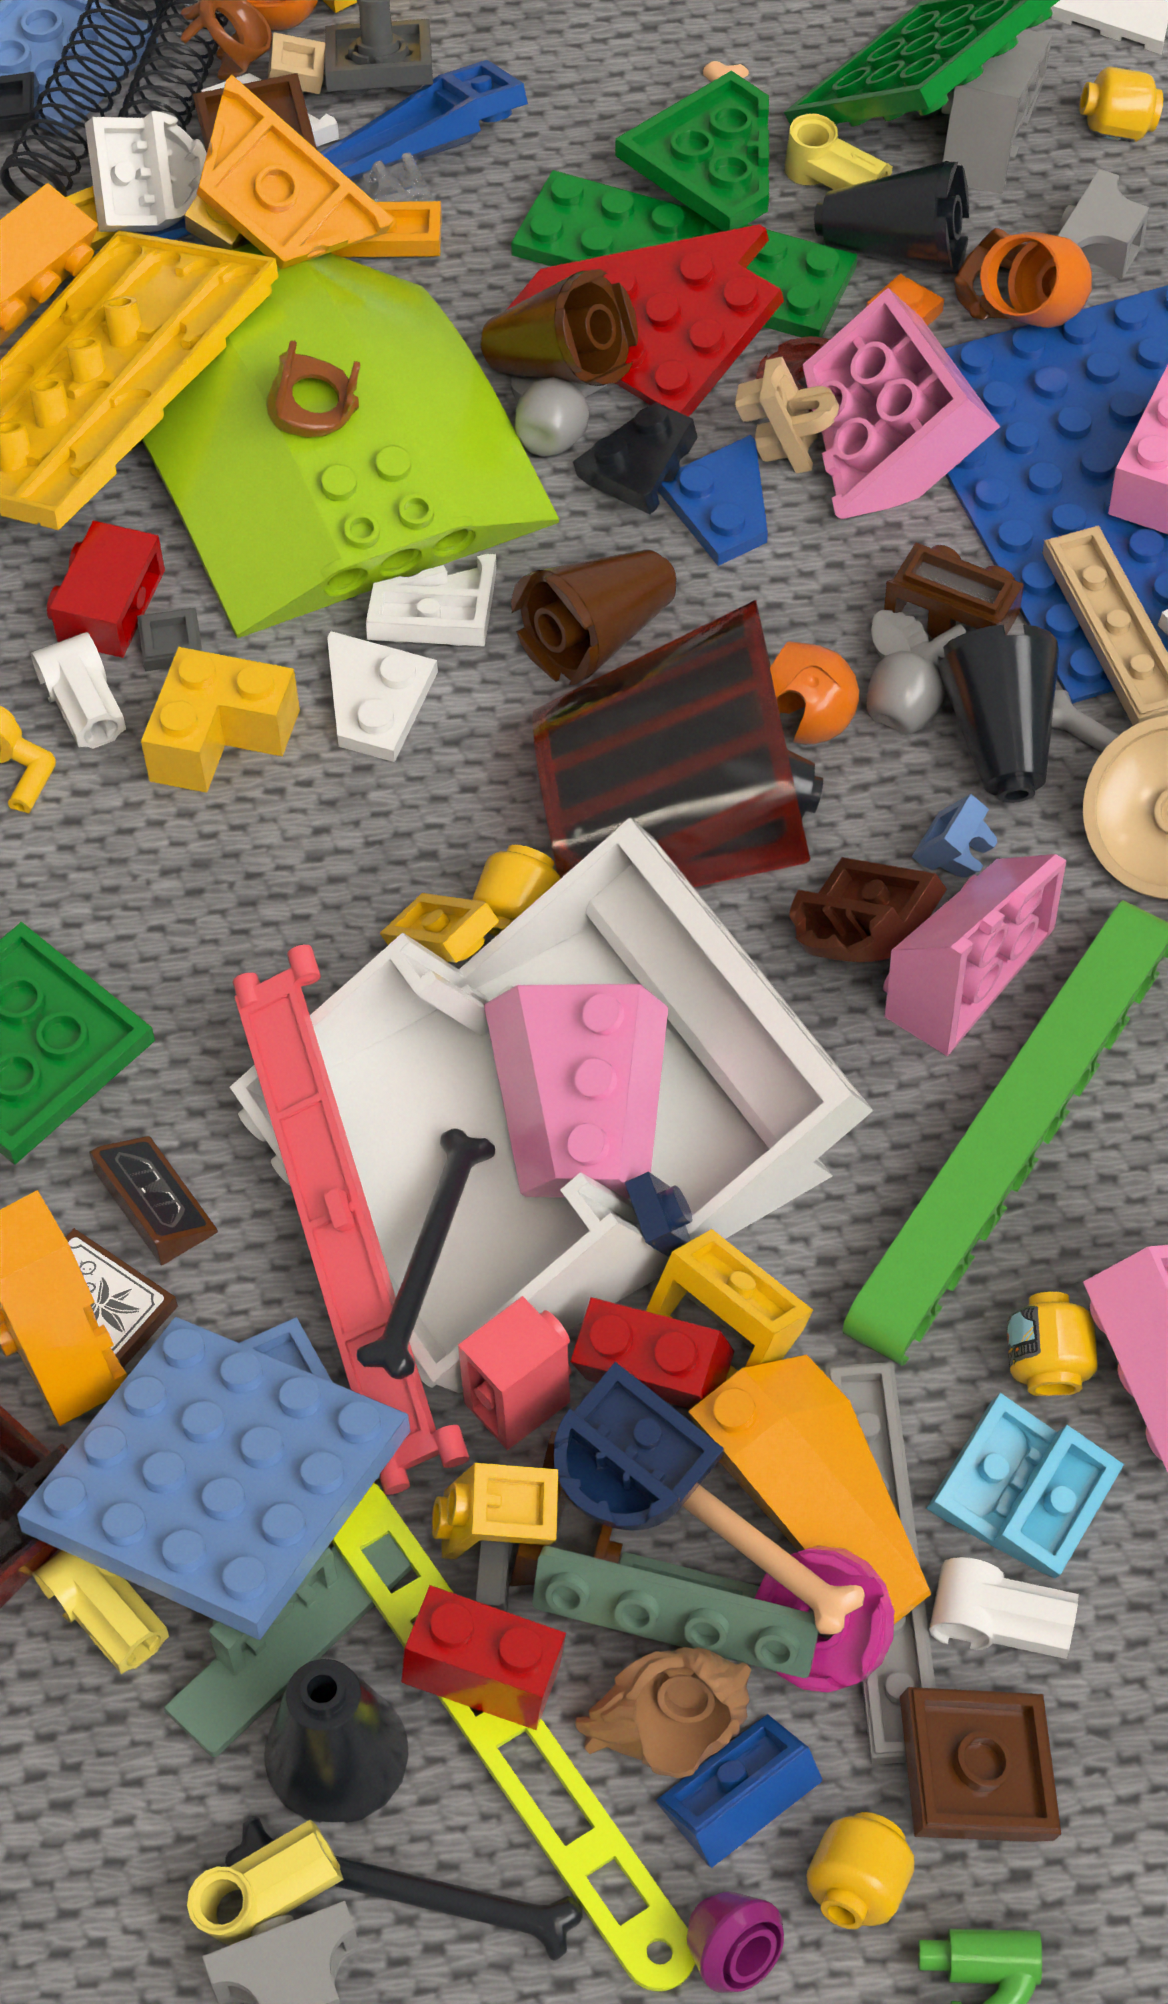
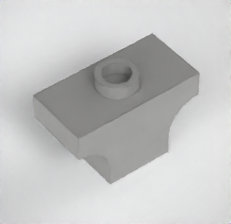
(1106, 225)
(285, 1960)

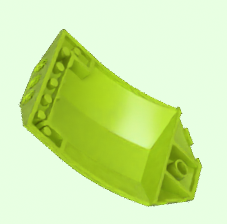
(398, 490)

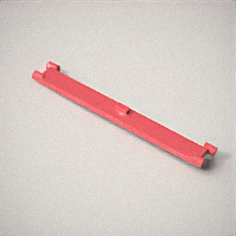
(333, 1203)

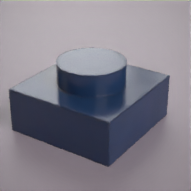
(660, 1212)

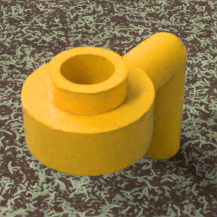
(36, 759)

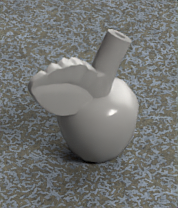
(550, 413)
(906, 682)

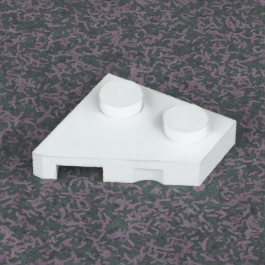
(376, 693)

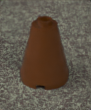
(565, 332)
(589, 609)

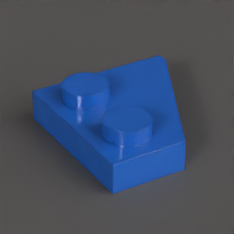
(721, 500)

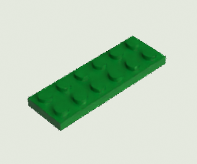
(589, 220)

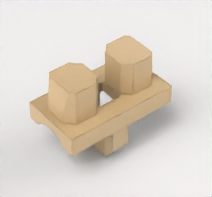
(787, 408)

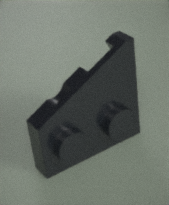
(639, 456)

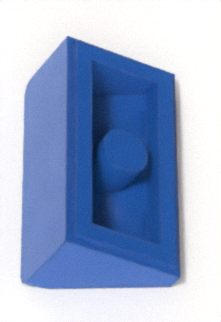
(741, 1789)

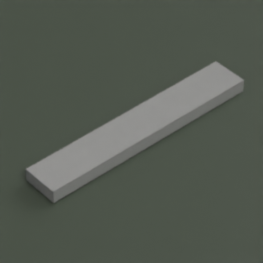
(909, 1657)

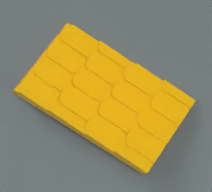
(109, 362)

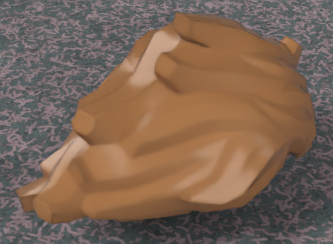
(670, 1710)

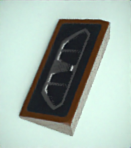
(152, 1197)

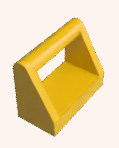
(736, 1293)

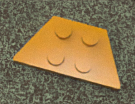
(280, 186)

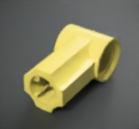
(819, 156)
(104, 1608)
(270, 1880)

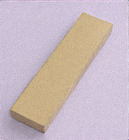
(1112, 620)

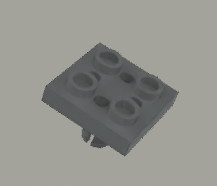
(378, 52)

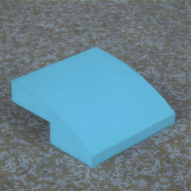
(1026, 1486)

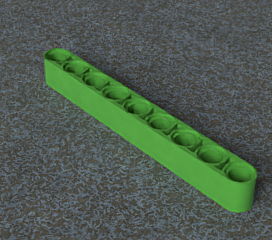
(1003, 1138)

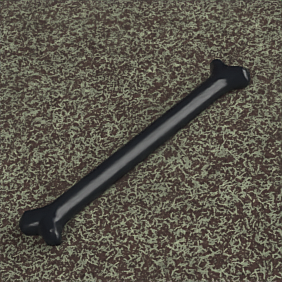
(392, 1347)
(544, 1922)

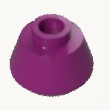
(734, 1940)

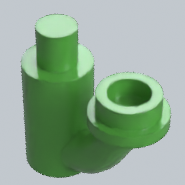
(988, 1957)

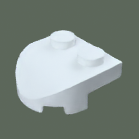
(142, 171)

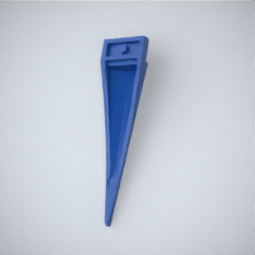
(422, 124)

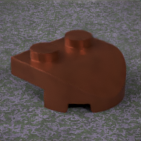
(864, 910)

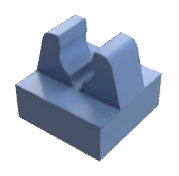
(950, 836)

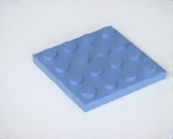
(215, 1476)

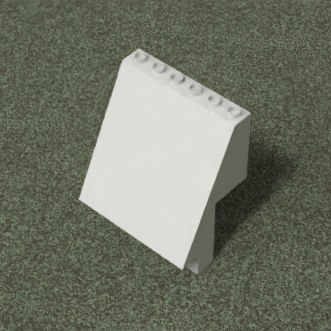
(411, 1055)

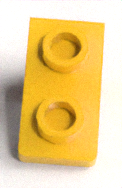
(497, 1506)

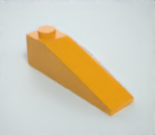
(810, 1468)

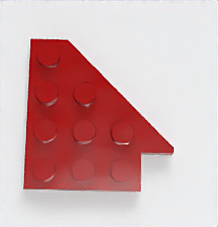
(690, 307)

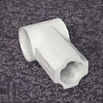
(80, 690)
(986, 1609)

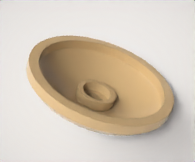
(1129, 808)

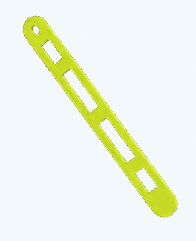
(486, 1733)

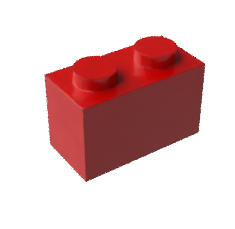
(107, 586)
(666, 1354)
(482, 1657)

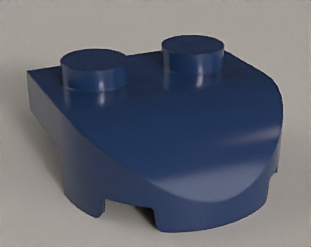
(630, 1454)

